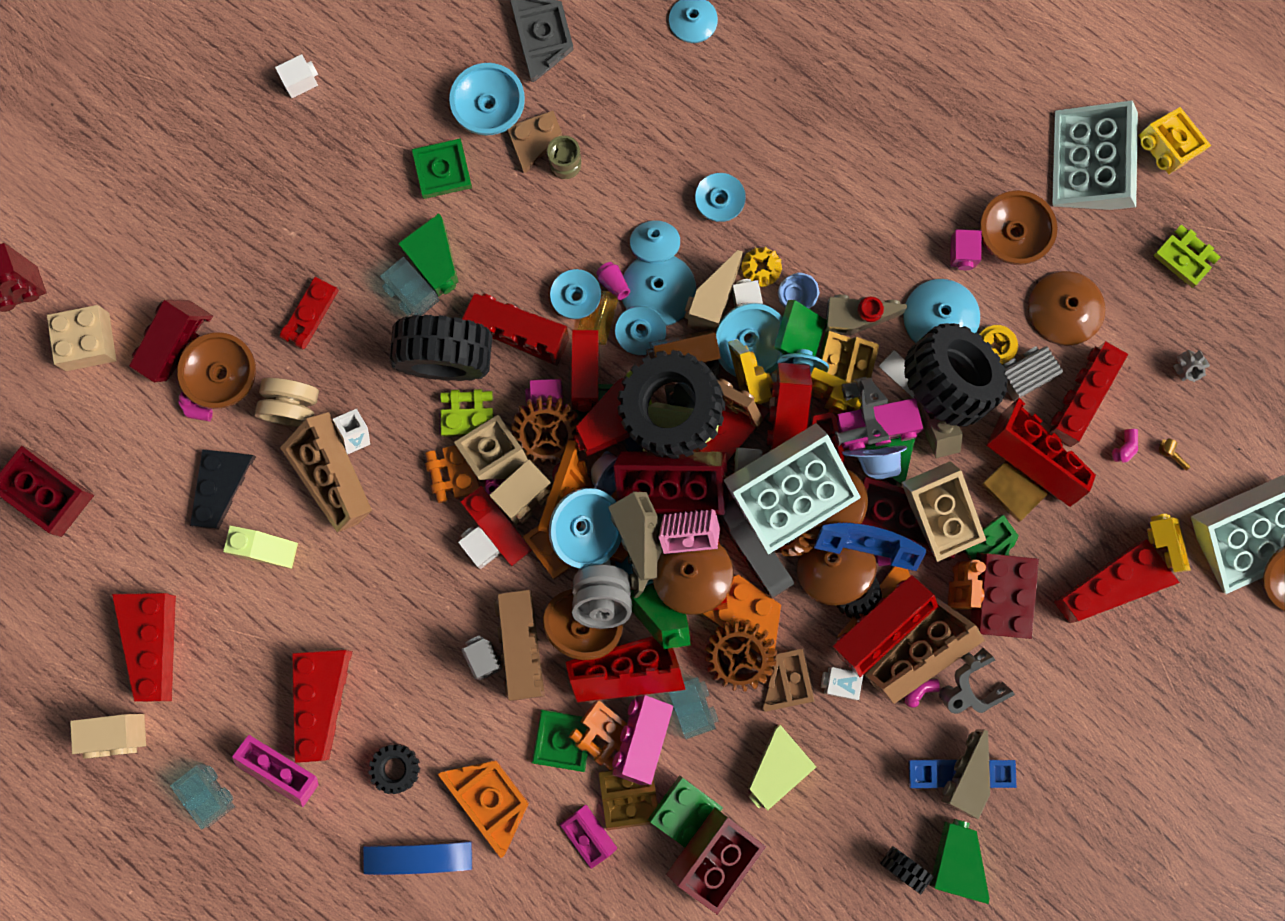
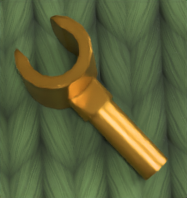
(1168, 447)

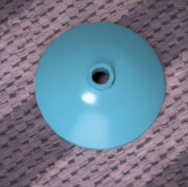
(482, 86)
(929, 298)
(668, 300)
(761, 323)
(596, 537)

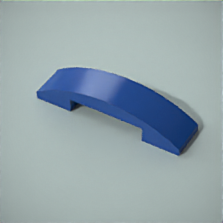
(872, 540)
(938, 772)
(417, 858)

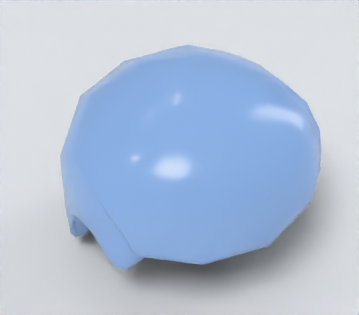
(799, 288)

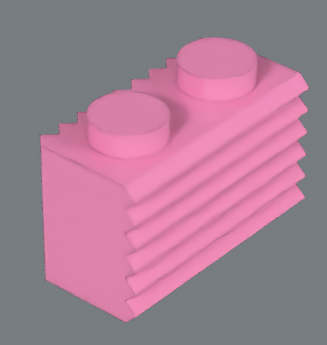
(689, 532)

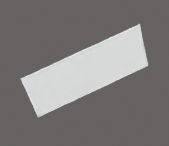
(894, 367)

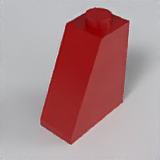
(585, 369)
(602, 424)

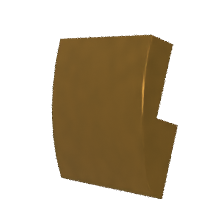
(848, 356)
(1014, 490)
(626, 802)

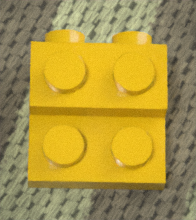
(1173, 140)
(749, 374)
(831, 387)
(1166, 533)

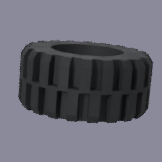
(440, 348)
(955, 374)
(647, 380)

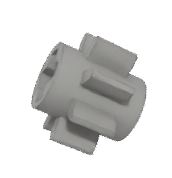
(1191, 365)

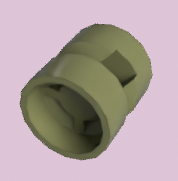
(564, 157)

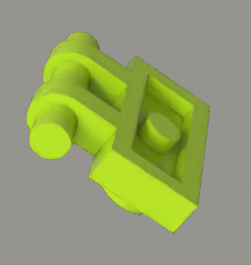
(1182, 260)
(463, 421)

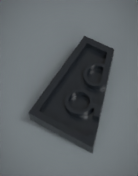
(216, 485)

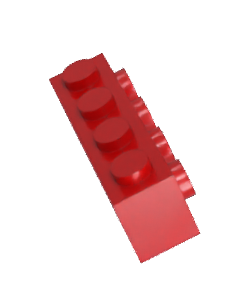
(1088, 393)
(885, 625)

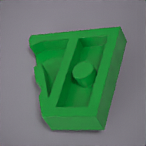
(999, 539)

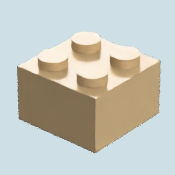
(81, 338)
(522, 493)
(108, 735)

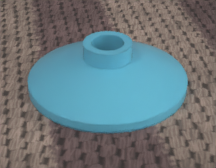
(693, 29)
(721, 186)
(657, 248)
(575, 282)
(630, 337)
(804, 357)

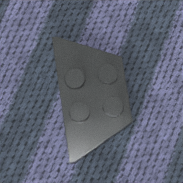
(542, 34)

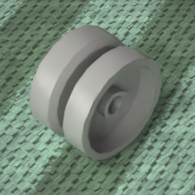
(601, 596)

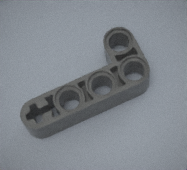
(765, 567)

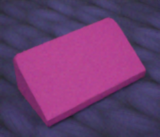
(588, 836)

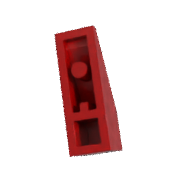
(496, 526)

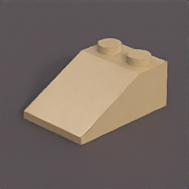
(712, 296)
(944, 510)

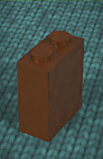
(699, 344)

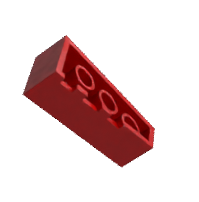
(519, 328)
(733, 432)
(1120, 581)
(317, 700)

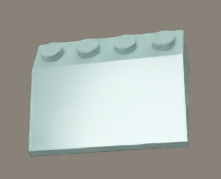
(1096, 156)
(792, 488)
(1243, 534)

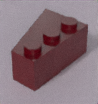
(167, 337)

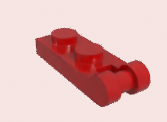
(309, 312)

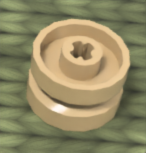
(285, 401)

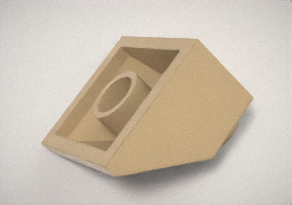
(492, 450)

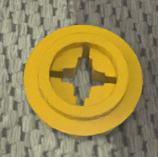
(764, 277)
(1001, 335)

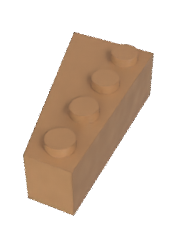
(327, 471)
(520, 646)
(924, 652)

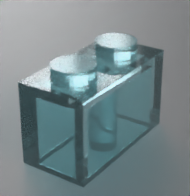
(409, 287)
(693, 710)
(203, 795)

